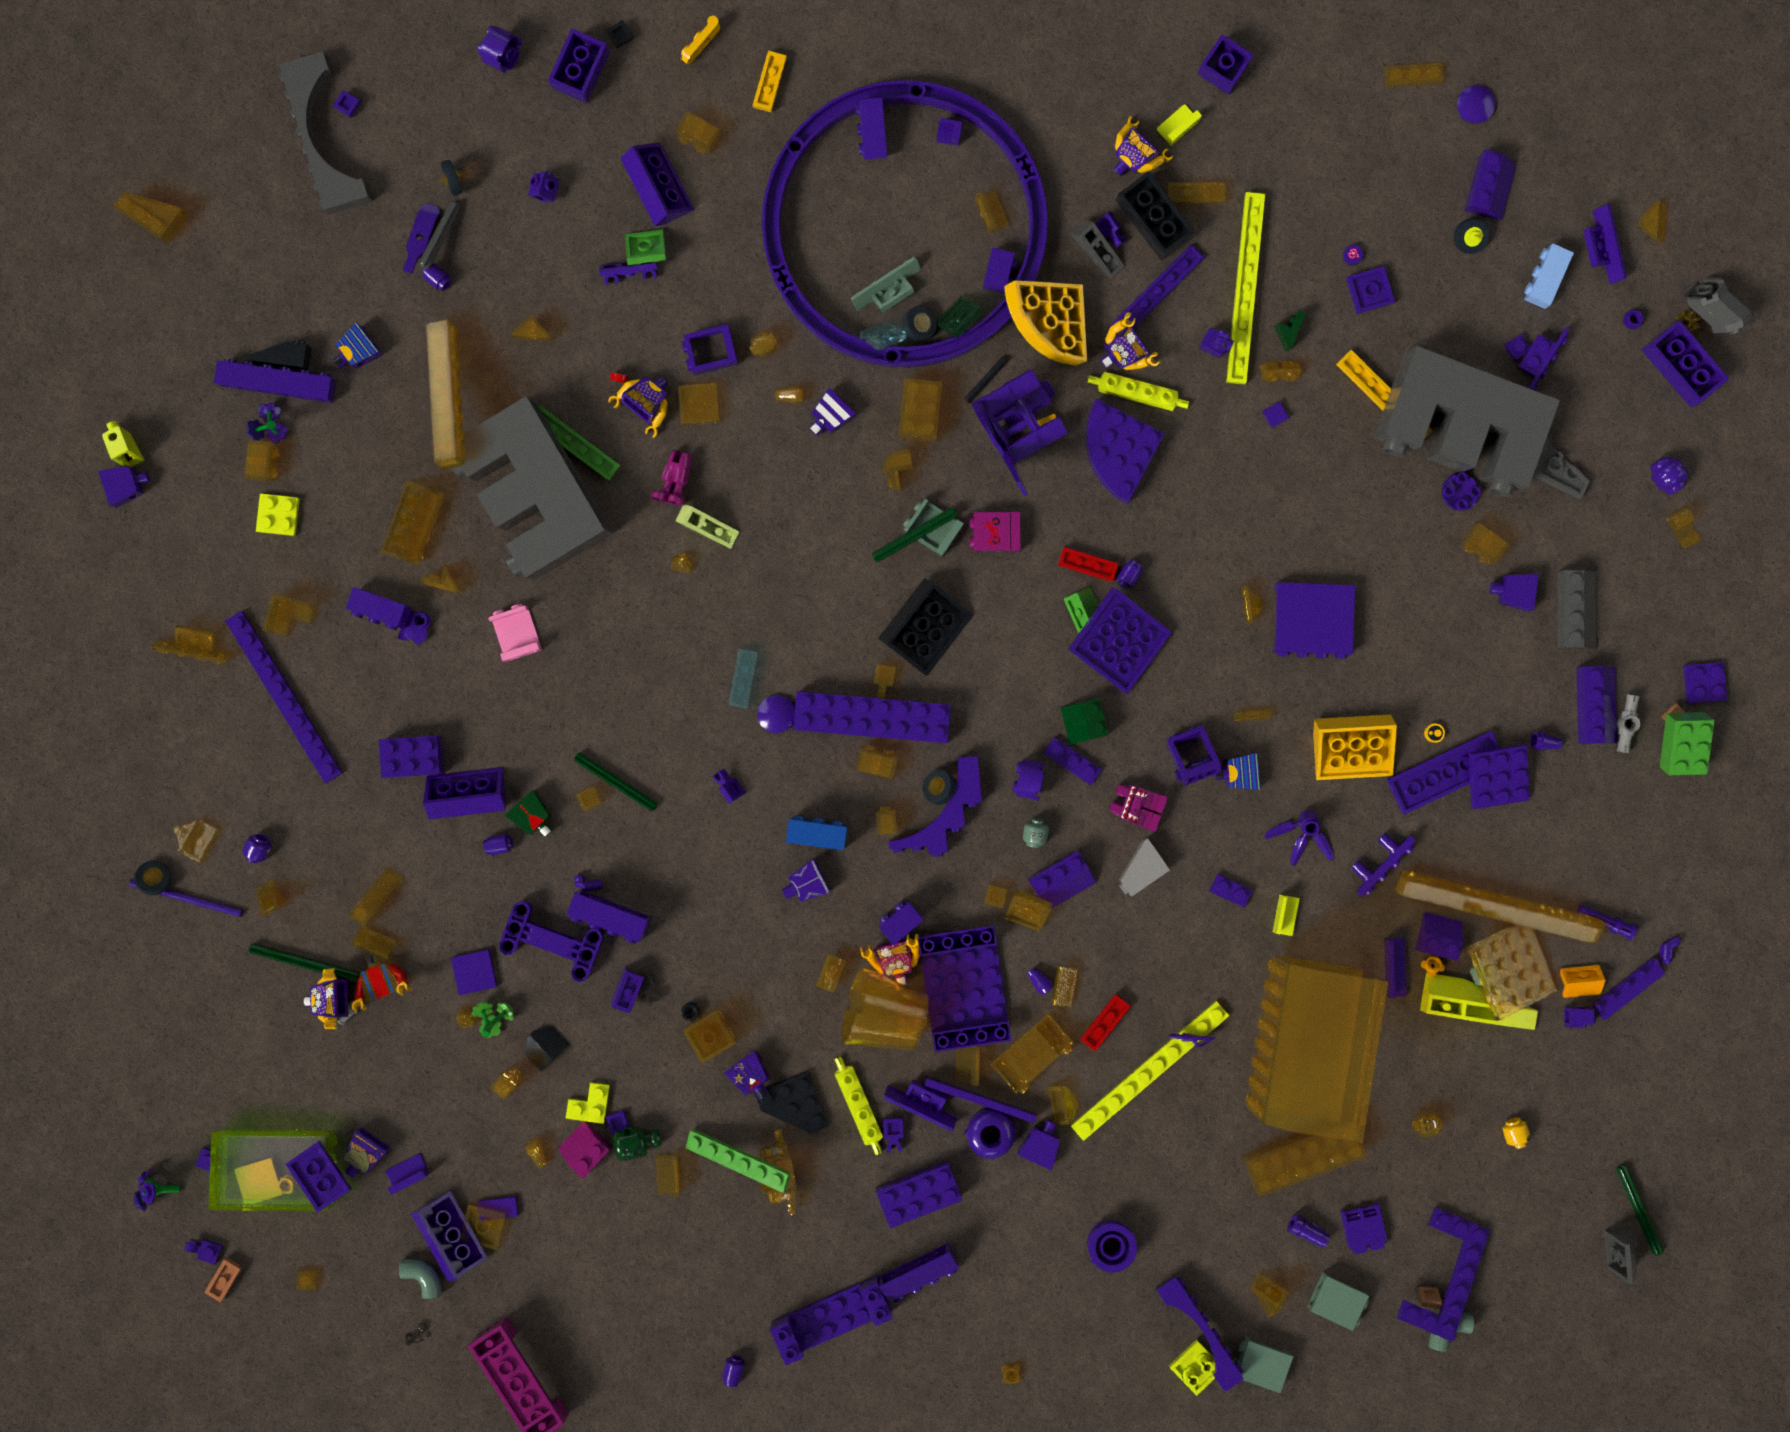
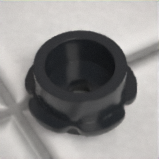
(695, 1011)

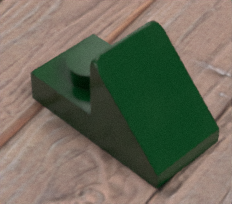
(1288, 334)

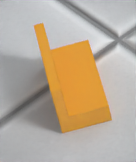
(1582, 981)

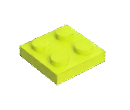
(277, 514)

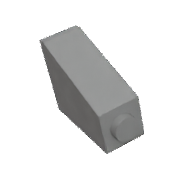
(1142, 869)

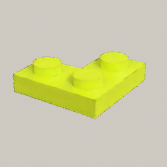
(592, 1110)

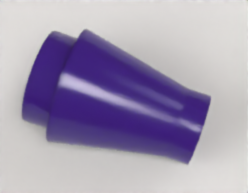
(1543, 741)
(1040, 981)

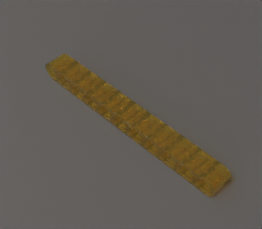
(1500, 906)

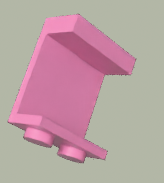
(515, 632)

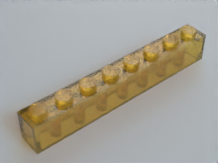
(445, 394)

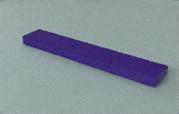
(1162, 285)
(980, 1099)

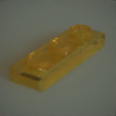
(1413, 75)
(1196, 193)

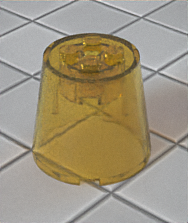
(884, 1013)

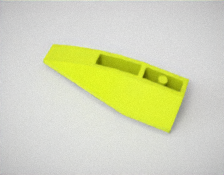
(1466, 1001)

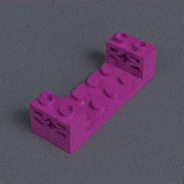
(516, 1380)

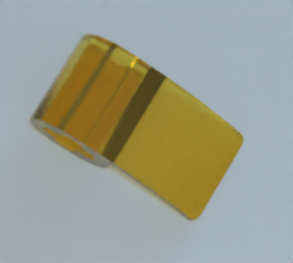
(1681, 526)

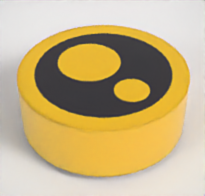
(1434, 733)

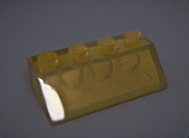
(412, 523)

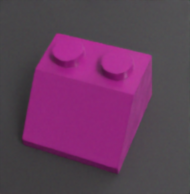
(584, 1149)

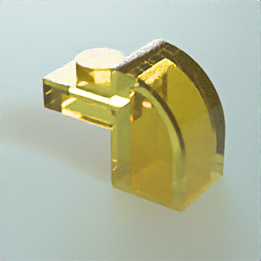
(894, 463)

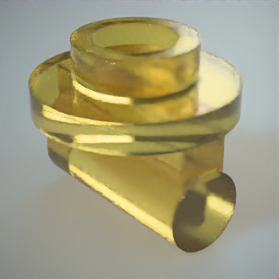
(681, 563)
(465, 1018)

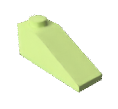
(707, 526)

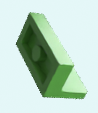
(1081, 607)

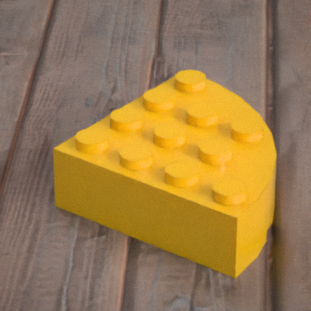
(1050, 318)

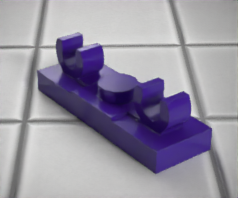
(623, 268)

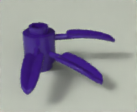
(1310, 826)

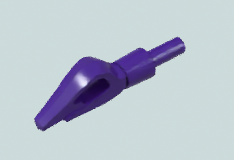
(1194, 1038)

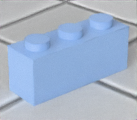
(1548, 275)

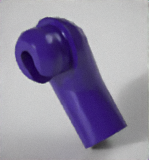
(587, 885)
(1666, 950)

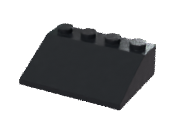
(925, 626)

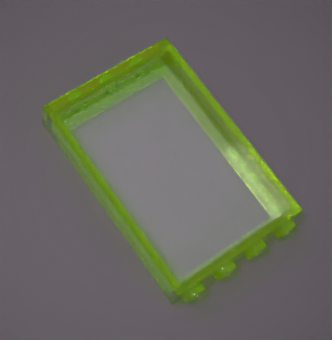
(251, 1168)

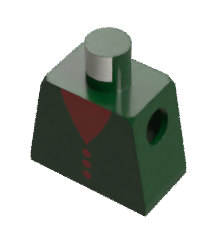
(531, 814)

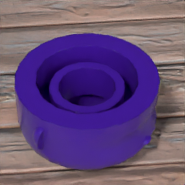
(992, 1149)
(1114, 1261)

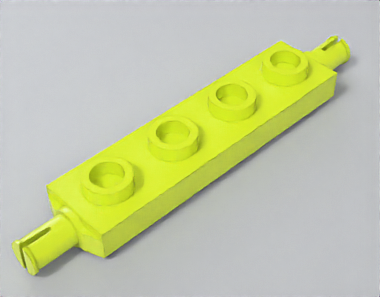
(1138, 391)
(858, 1105)

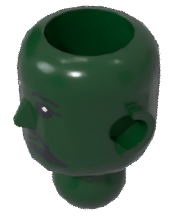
(633, 1143)

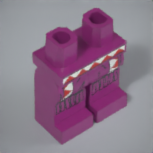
(1132, 805)

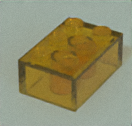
(920, 410)

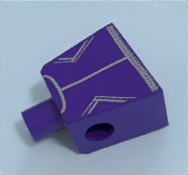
(806, 883)

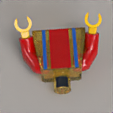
(379, 982)

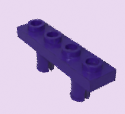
(1396, 851)

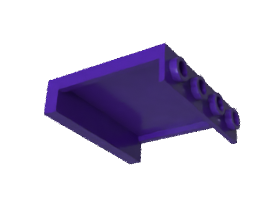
(1314, 620)

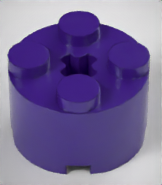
(500, 49)
(1030, 779)

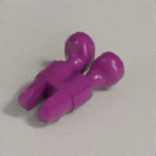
(676, 472)

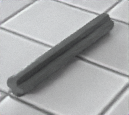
(439, 235)

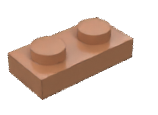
(223, 1279)

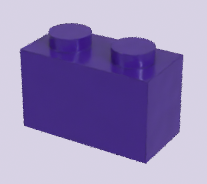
(998, 270)

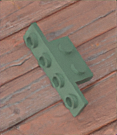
(888, 289)

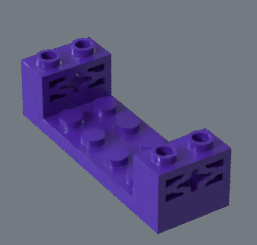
(830, 1318)

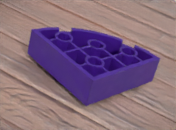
(1119, 448)

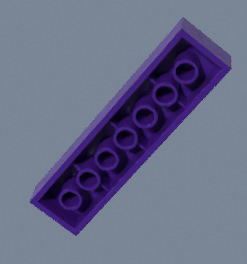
(871, 717)

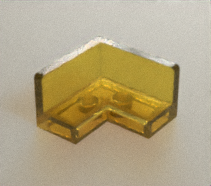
(283, 611)

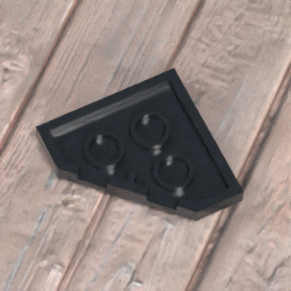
(795, 1103)

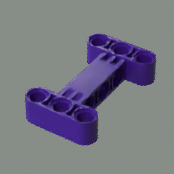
(551, 941)

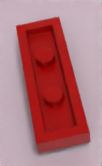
(1087, 564)
(1104, 1022)

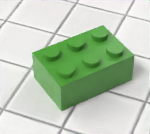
(1686, 743)

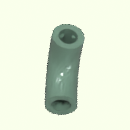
(424, 1274)
(1466, 1326)

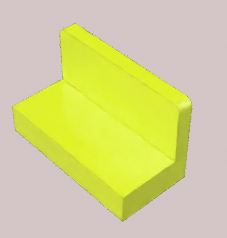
(1178, 124)
(1285, 915)

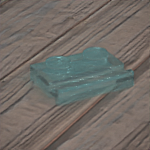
(883, 335)

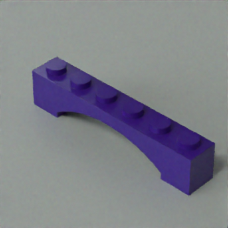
(1226, 1371)

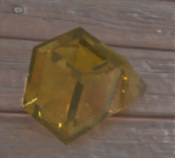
(507, 1083)

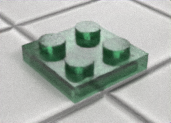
(959, 317)

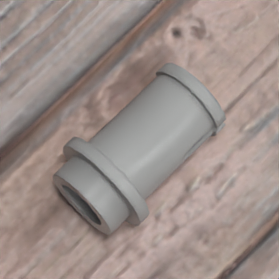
(342, 1020)

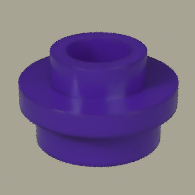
(1637, 315)

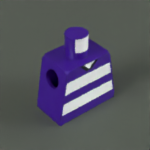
(830, 414)

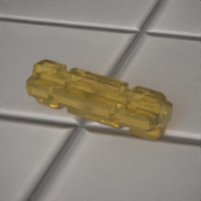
(1252, 715)

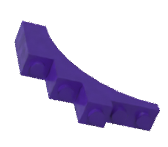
(952, 816)

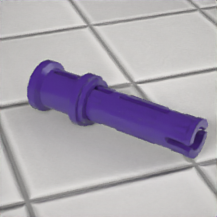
(1616, 923)

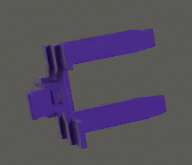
(1018, 413)

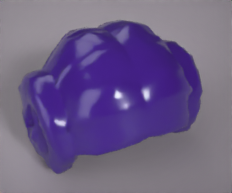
(1669, 474)

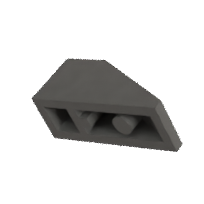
(1097, 248)

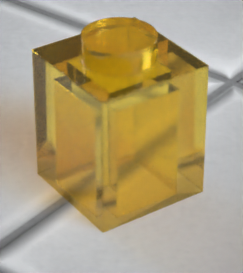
(886, 821)

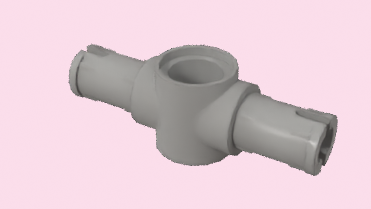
(1630, 714)

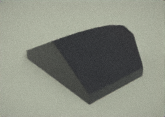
(544, 1046)

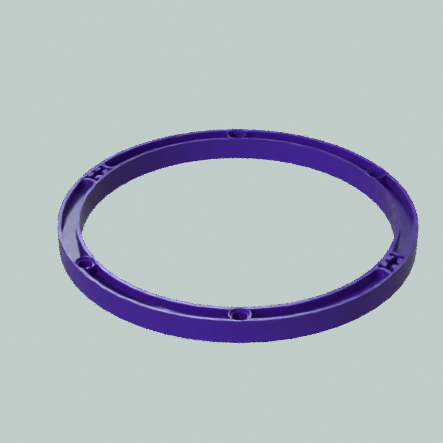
(894, 93)

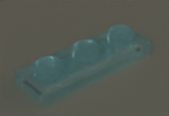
(743, 678)

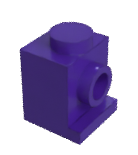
(1579, 1017)

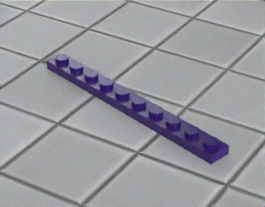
(283, 697)

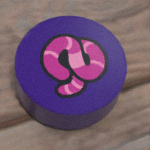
(1352, 255)

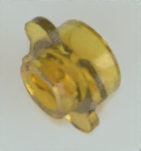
(1015, 1378)

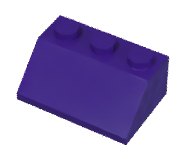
(1490, 185)
(1062, 879)

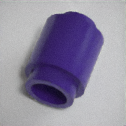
(437, 277)
(1129, 574)
(498, 844)
(733, 1371)

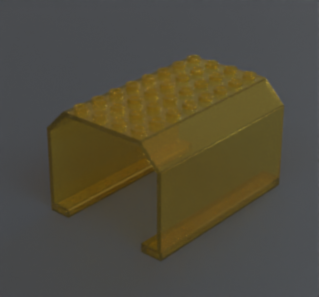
(1316, 1048)

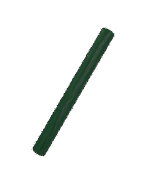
(302, 962)

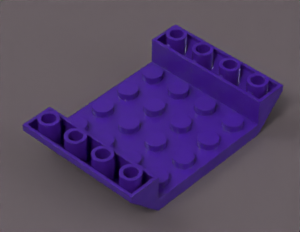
(964, 988)

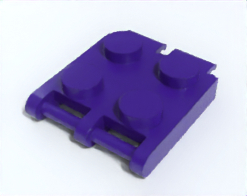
(1364, 1228)

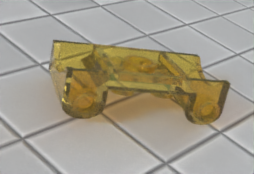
(1032, 1054)

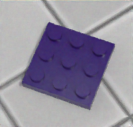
(1498, 776)

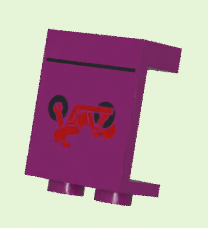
(995, 531)

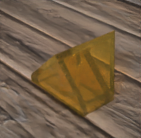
(1269, 1293)

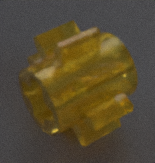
(1692, 318)

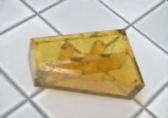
(152, 215)

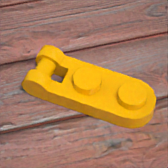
(701, 40)

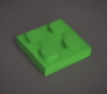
(645, 247)

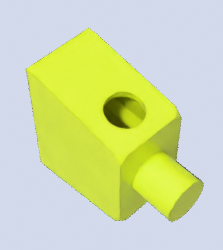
(119, 442)

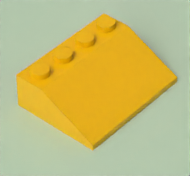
(1354, 747)

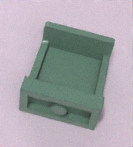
(939, 539)
(1338, 1301)
(1264, 1364)

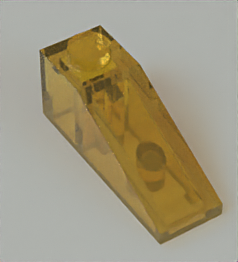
(375, 897)

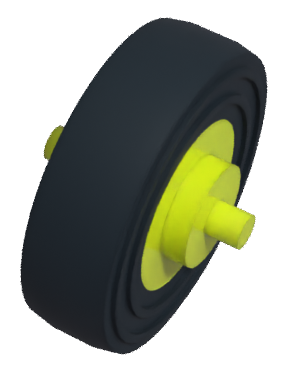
(1471, 236)

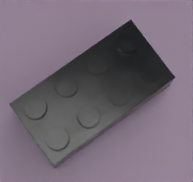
(1155, 216)

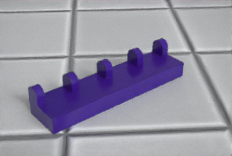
(1628, 988)

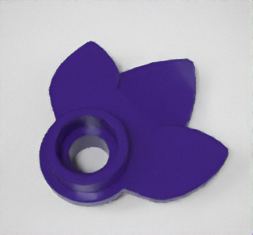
(413, 629)

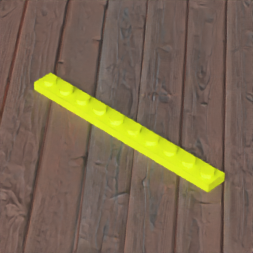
(1245, 288)
(1147, 1072)

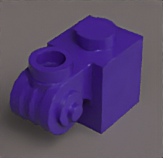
(1216, 342)

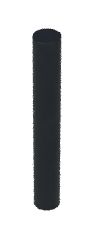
(985, 380)

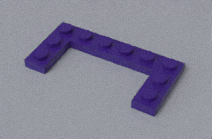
(1447, 1321)

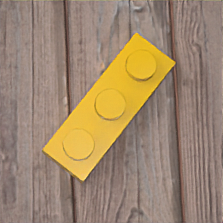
(769, 81)

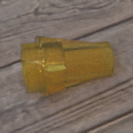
(790, 394)
(536, 1152)

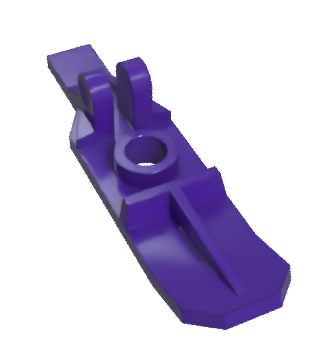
(423, 227)

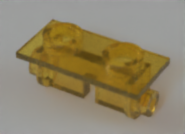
(1289, 371)

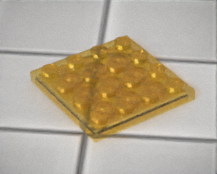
(1512, 970)

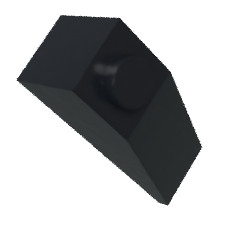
(287, 354)

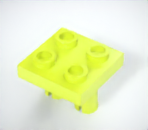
(1194, 1367)

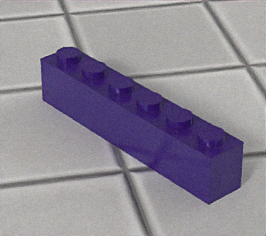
(275, 381)

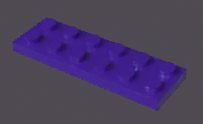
(1437, 775)

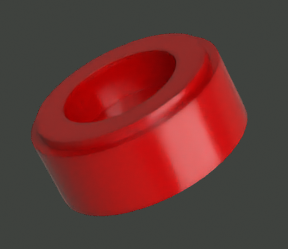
(619, 378)

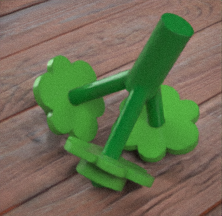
(491, 1025)

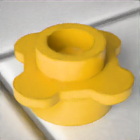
(1432, 960)

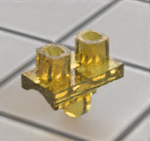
(830, 973)

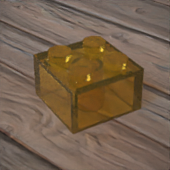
(709, 1035)

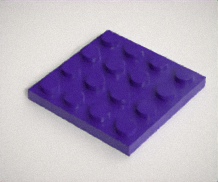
(1119, 640)

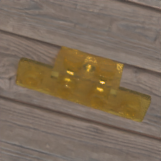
(193, 643)

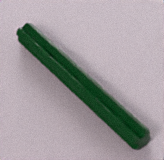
(914, 535)
(615, 781)
(1640, 1210)

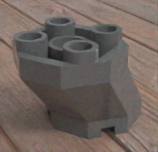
(1718, 306)

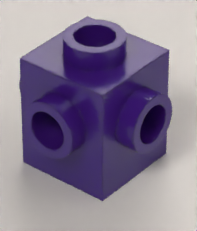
(544, 186)

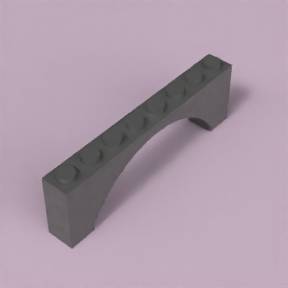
(303, 82)

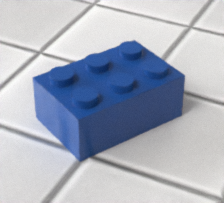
(817, 832)

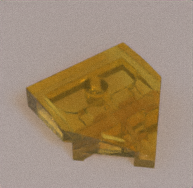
(196, 839)

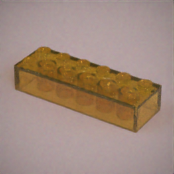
(1298, 1160)

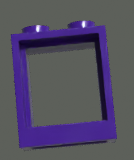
(730, 361)
(1199, 772)

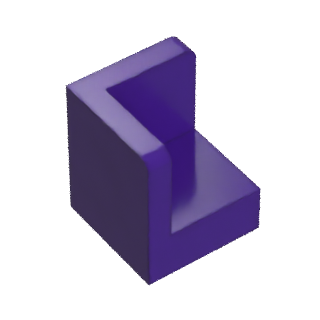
(949, 131)

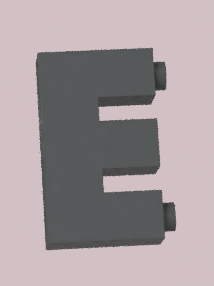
(1469, 408)
(542, 483)

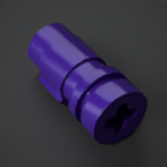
(1309, 1231)

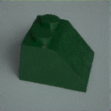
(1084, 721)

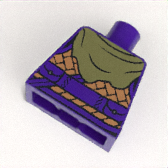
(363, 1152)

